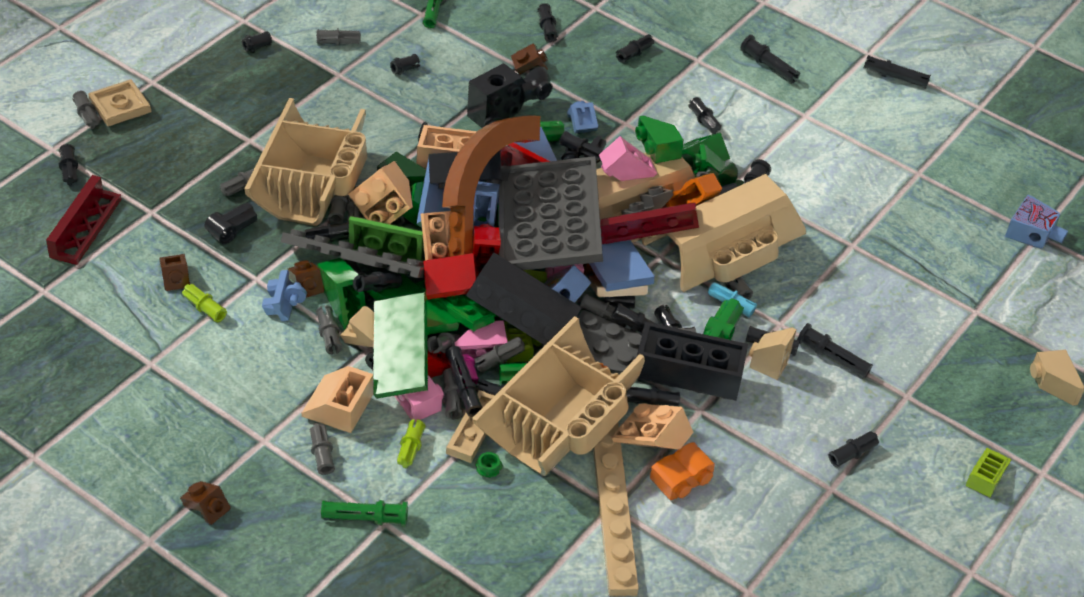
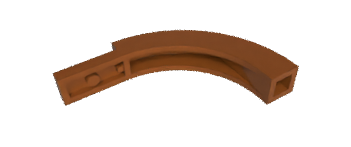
(468, 167)

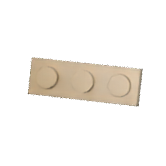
(468, 436)

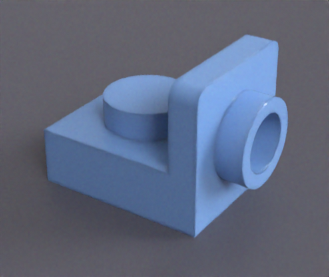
(583, 117)

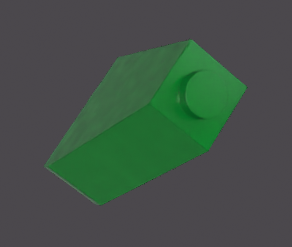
(339, 289)

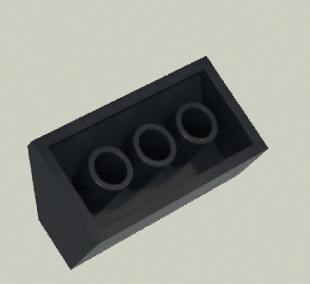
(522, 300)
(692, 361)

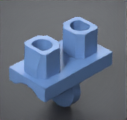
(284, 296)

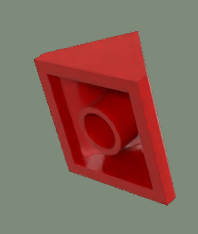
(450, 275)

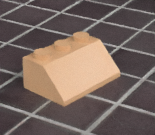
(440, 140)

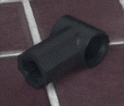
(226, 226)

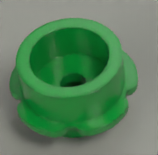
(488, 459)

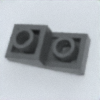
(651, 200)

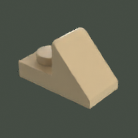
(360, 328)

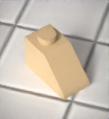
(772, 352)
(1057, 375)

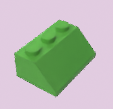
(386, 238)

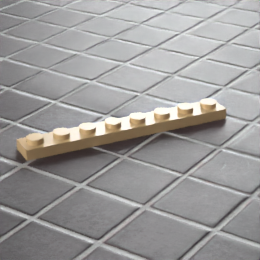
(615, 517)

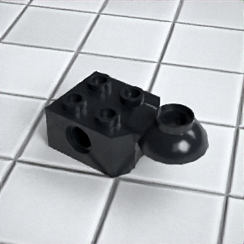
(504, 92)

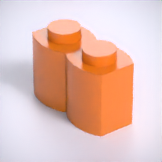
(696, 190)
(682, 471)

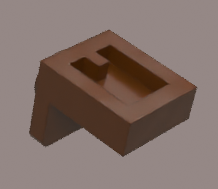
(174, 272)

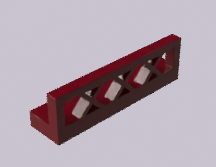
(75, 221)
(649, 223)

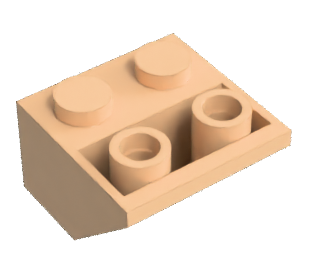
(383, 195)
(436, 234)
(340, 398)
(655, 427)

